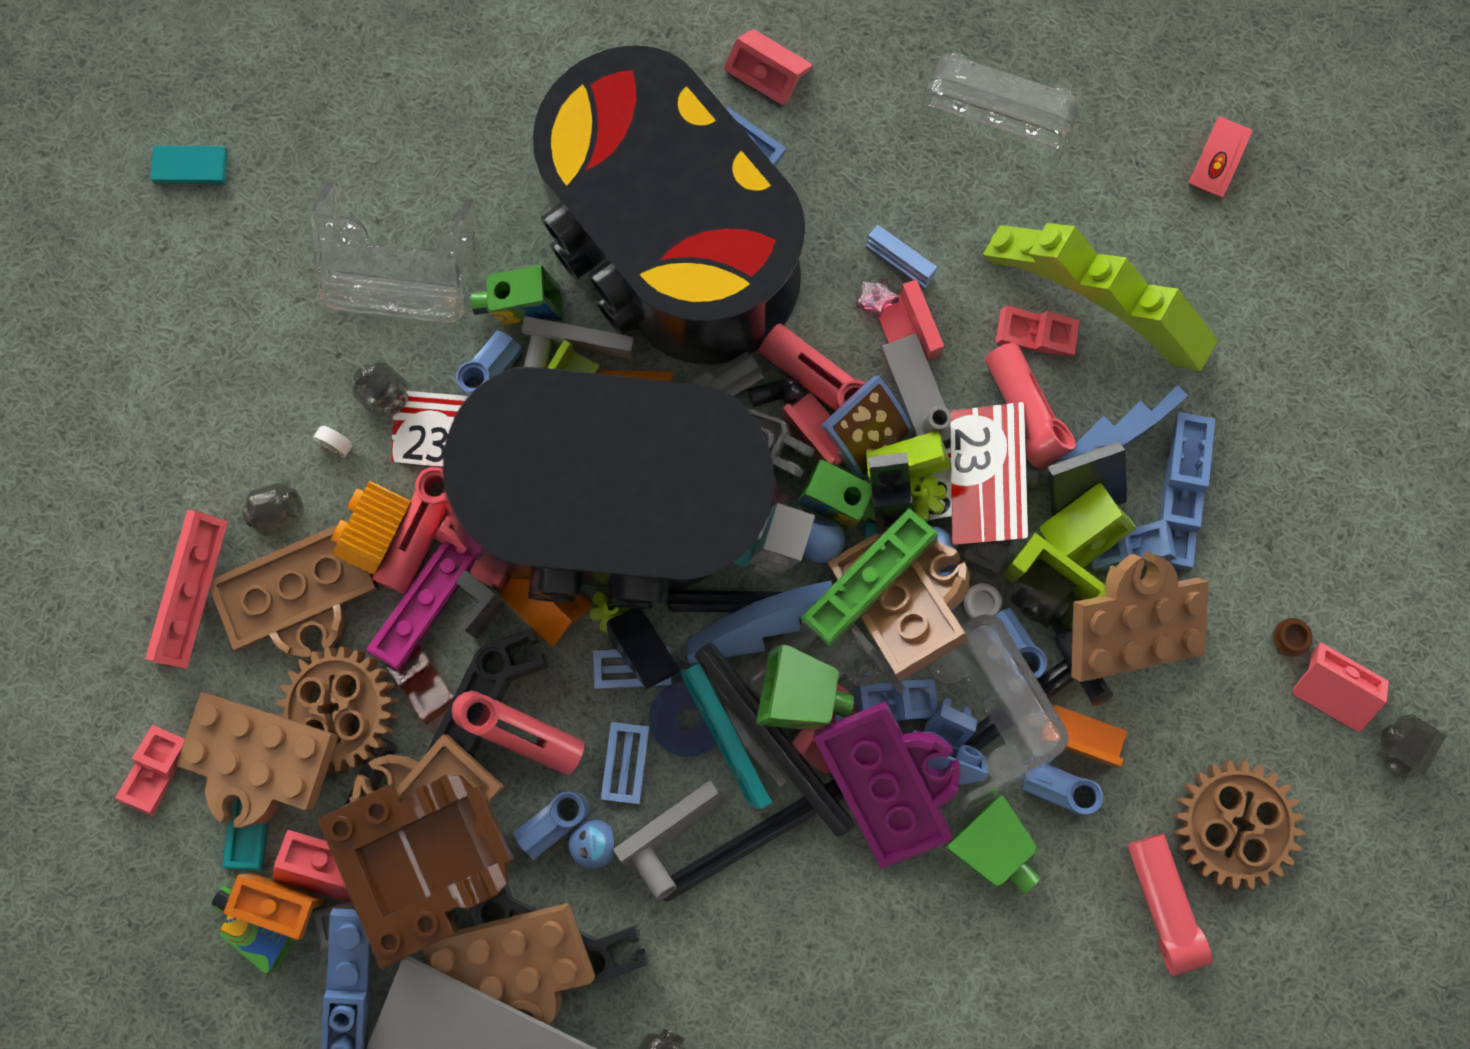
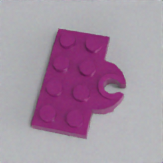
(890, 782)

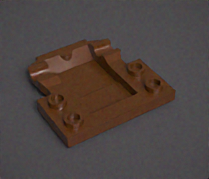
(417, 861)

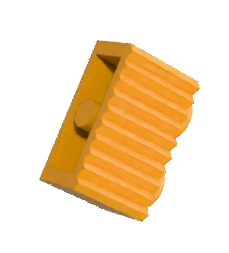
(370, 527)

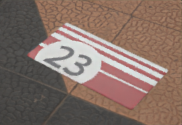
(423, 428)
(988, 474)

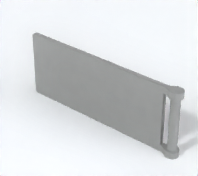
(442, 1013)

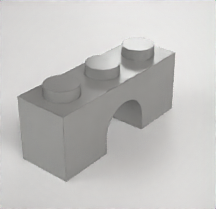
(781, 540)

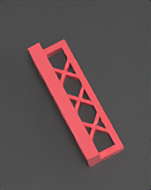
(186, 589)

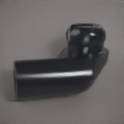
(786, 388)

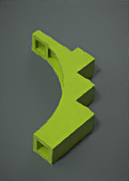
(1113, 283)

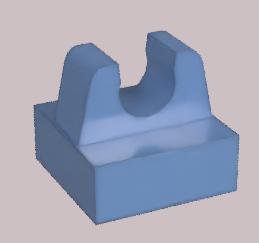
(952, 724)

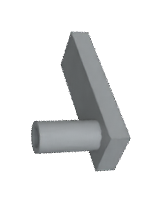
(546, 333)
(917, 387)
(640, 847)

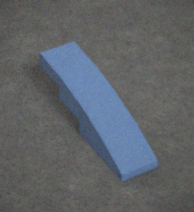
(1130, 427)
(1185, 483)
(745, 629)

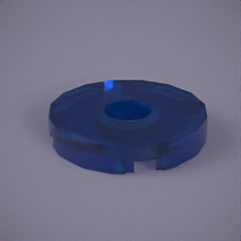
(665, 726)

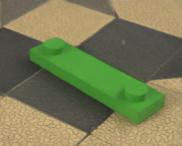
(869, 577)

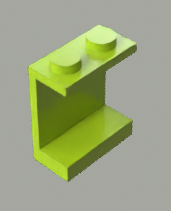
(1036, 547)

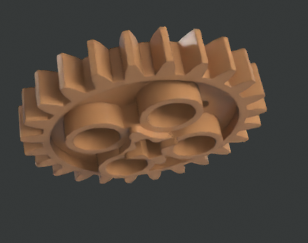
(368, 702)
(1272, 839)

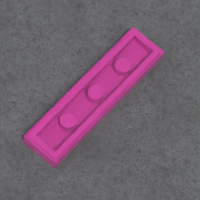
(420, 606)

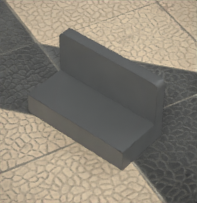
(485, 610)

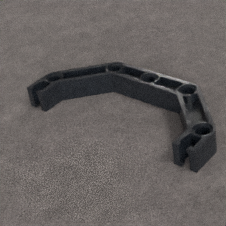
(495, 686)

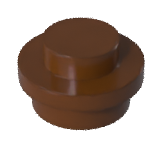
(1292, 637)

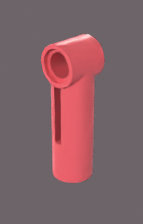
(808, 367)
(1045, 435)
(413, 534)
(552, 747)
(1169, 906)

